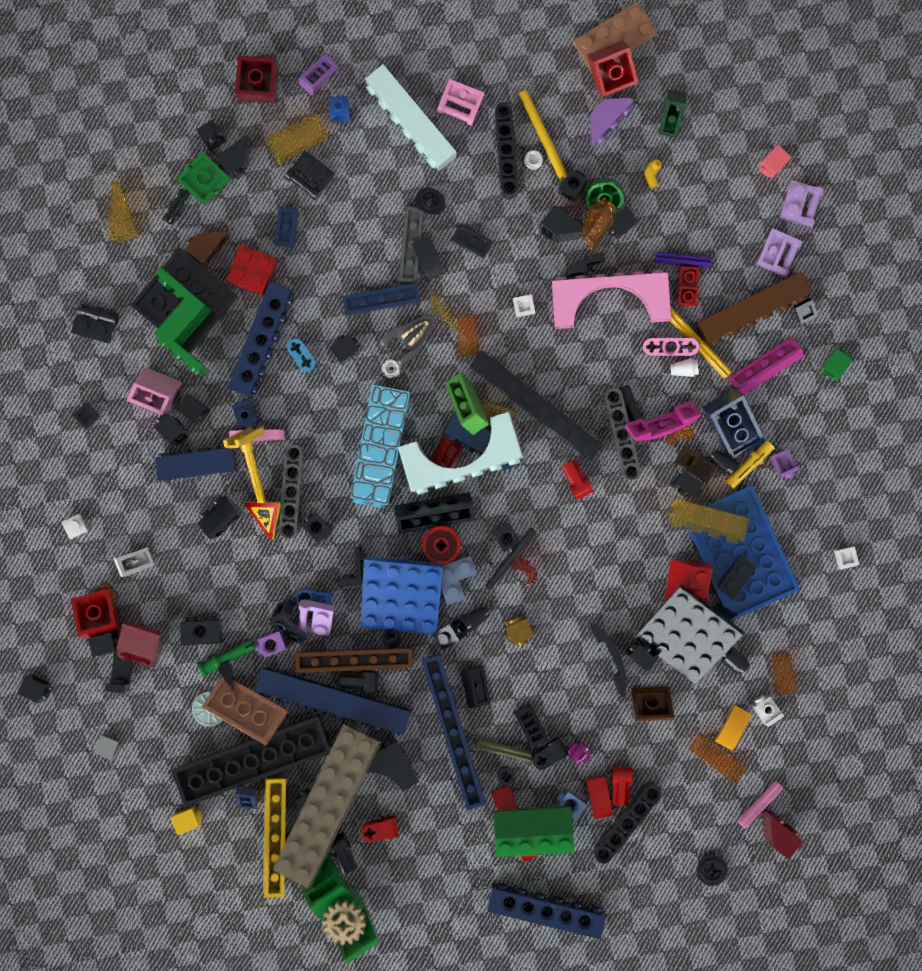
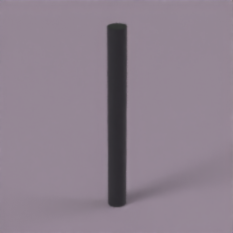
(511, 557)

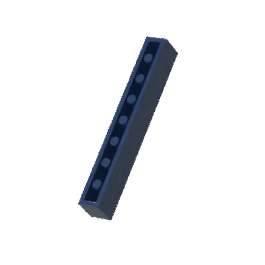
(332, 700)
(453, 731)

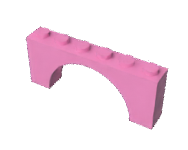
(649, 288)

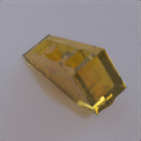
(120, 217)

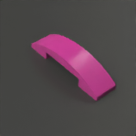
(664, 424)

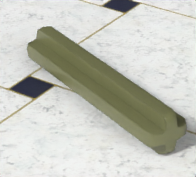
(503, 750)

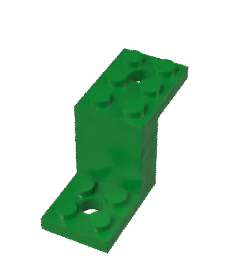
(181, 323)
(326, 891)

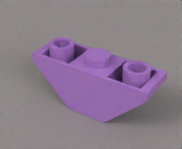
(606, 118)

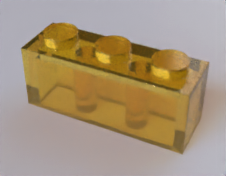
(297, 139)

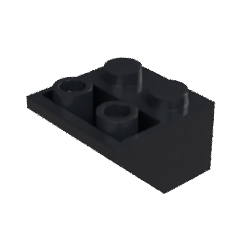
(560, 227)

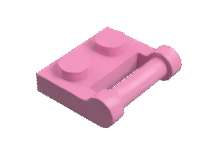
(463, 96)

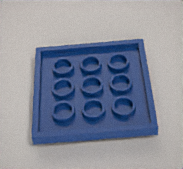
(401, 595)

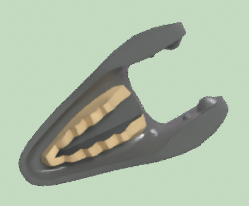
(412, 334)

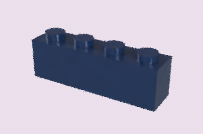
(471, 442)
(195, 464)

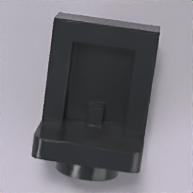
(450, 634)

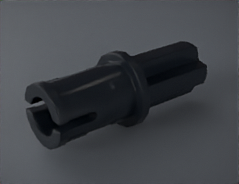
(630, 403)

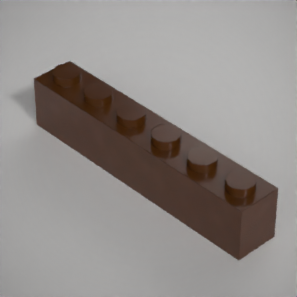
(753, 308)
(354, 659)

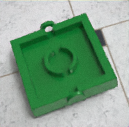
(203, 179)

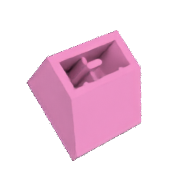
(154, 391)

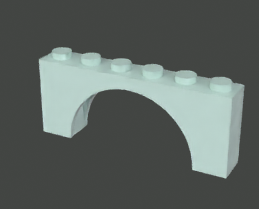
(502, 449)

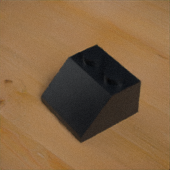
(219, 517)

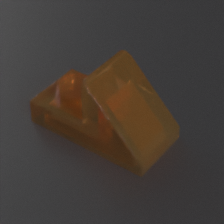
(467, 336)

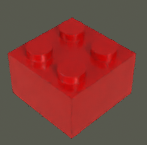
(612, 68)
(252, 270)

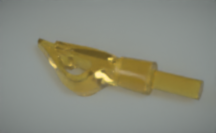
(444, 314)

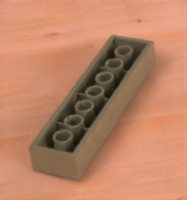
(327, 806)

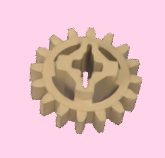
(352, 922)

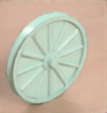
(201, 715)

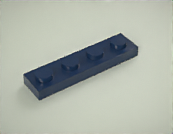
(381, 299)

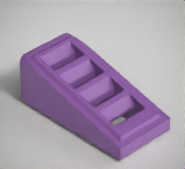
(312, 85)

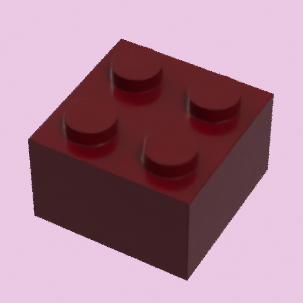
(257, 79)

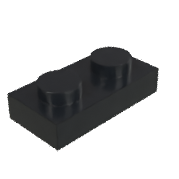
(471, 241)
(91, 329)
(736, 577)

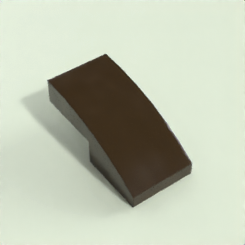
(695, 464)

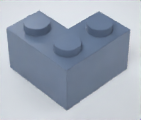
(452, 574)

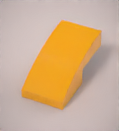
(733, 727)

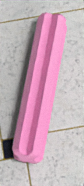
(760, 804)

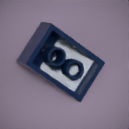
(734, 423)

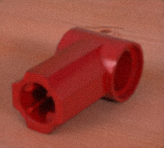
(578, 482)
(621, 779)

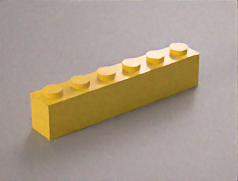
(273, 834)

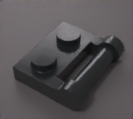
(314, 171)

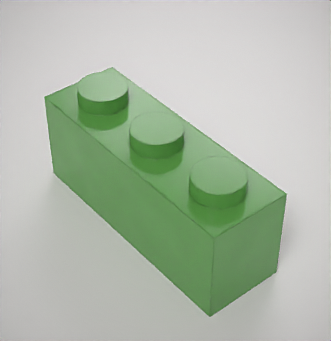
(466, 403)

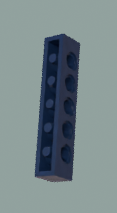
(273, 293)
(591, 928)

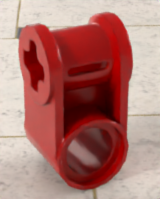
(382, 828)

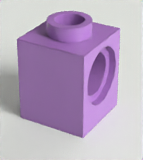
(280, 642)

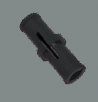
(98, 314)

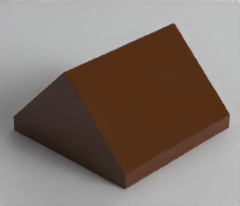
(651, 704)

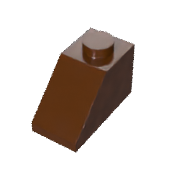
(206, 245)

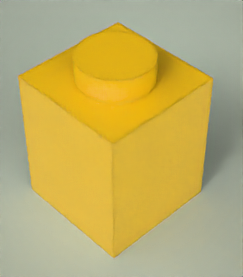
(187, 819)

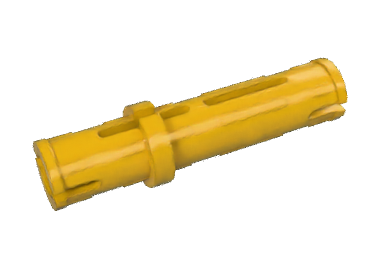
(756, 458)

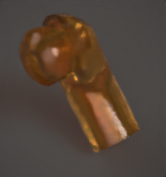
(684, 433)

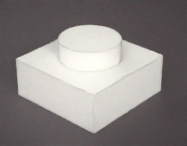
(523, 306)
(75, 526)
(846, 557)

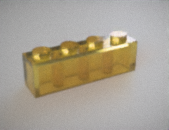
(706, 519)

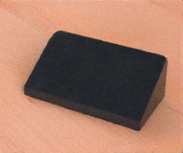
(475, 687)

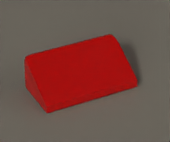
(446, 453)

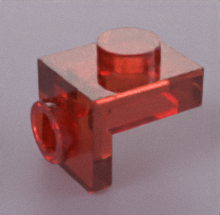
(524, 566)

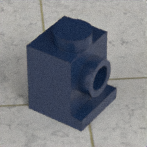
(240, 408)

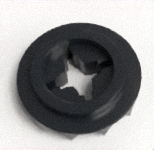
(425, 195)
(717, 876)

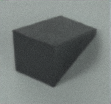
(227, 673)

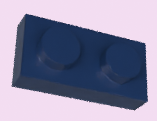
(286, 227)
(246, 797)

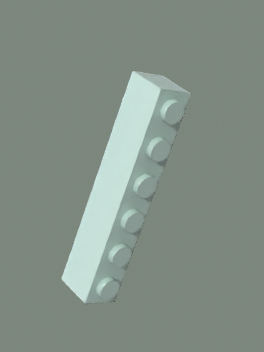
(410, 117)

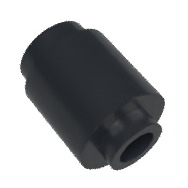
(735, 661)

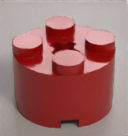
(434, 536)

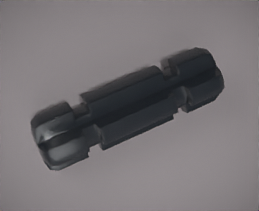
(176, 206)

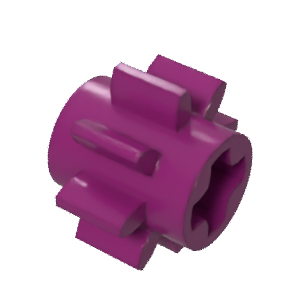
(579, 753)

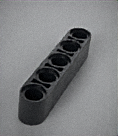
(509, 142)
(625, 832)

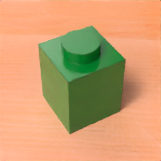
(836, 364)

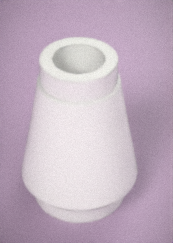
(685, 368)

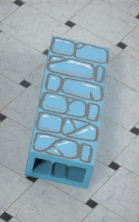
(380, 446)

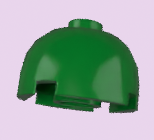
(608, 189)

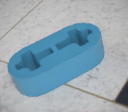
(297, 358)

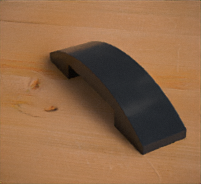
(620, 679)

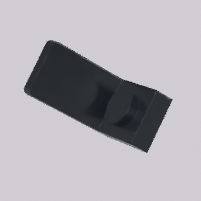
(349, 579)
(282, 623)
(120, 675)

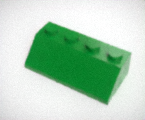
(533, 831)

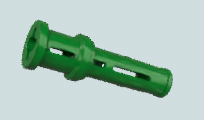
(217, 660)

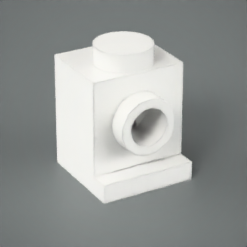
(772, 716)

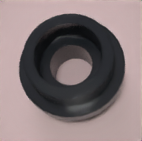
(391, 633)

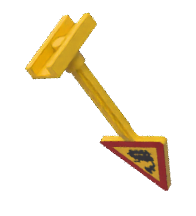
(264, 512)

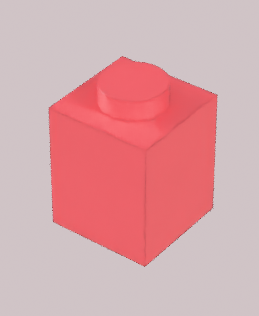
(774, 161)

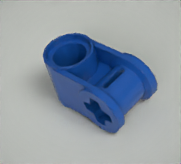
(317, 596)

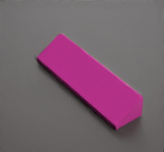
(766, 366)

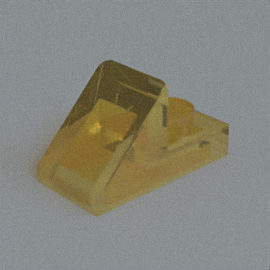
(490, 409)

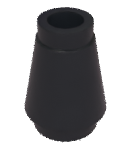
(724, 462)
(474, 619)

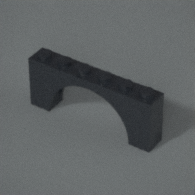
(388, 761)

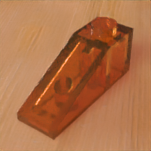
(597, 222)

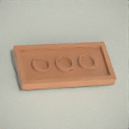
(628, 25)
(245, 710)

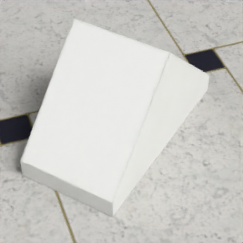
(134, 562)

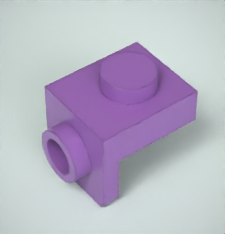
(784, 464)

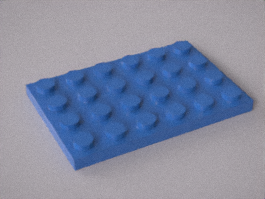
(772, 575)

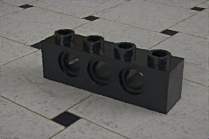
(434, 512)

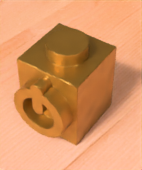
(518, 631)

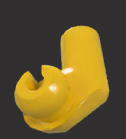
(651, 171)

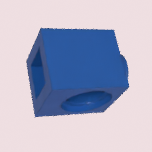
(339, 109)

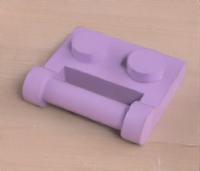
(795, 202)
(773, 250)
(321, 620)

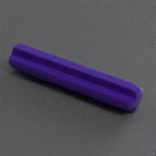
(683, 259)

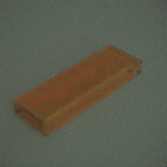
(717, 758)

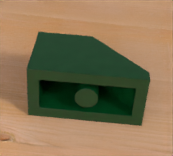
(672, 113)

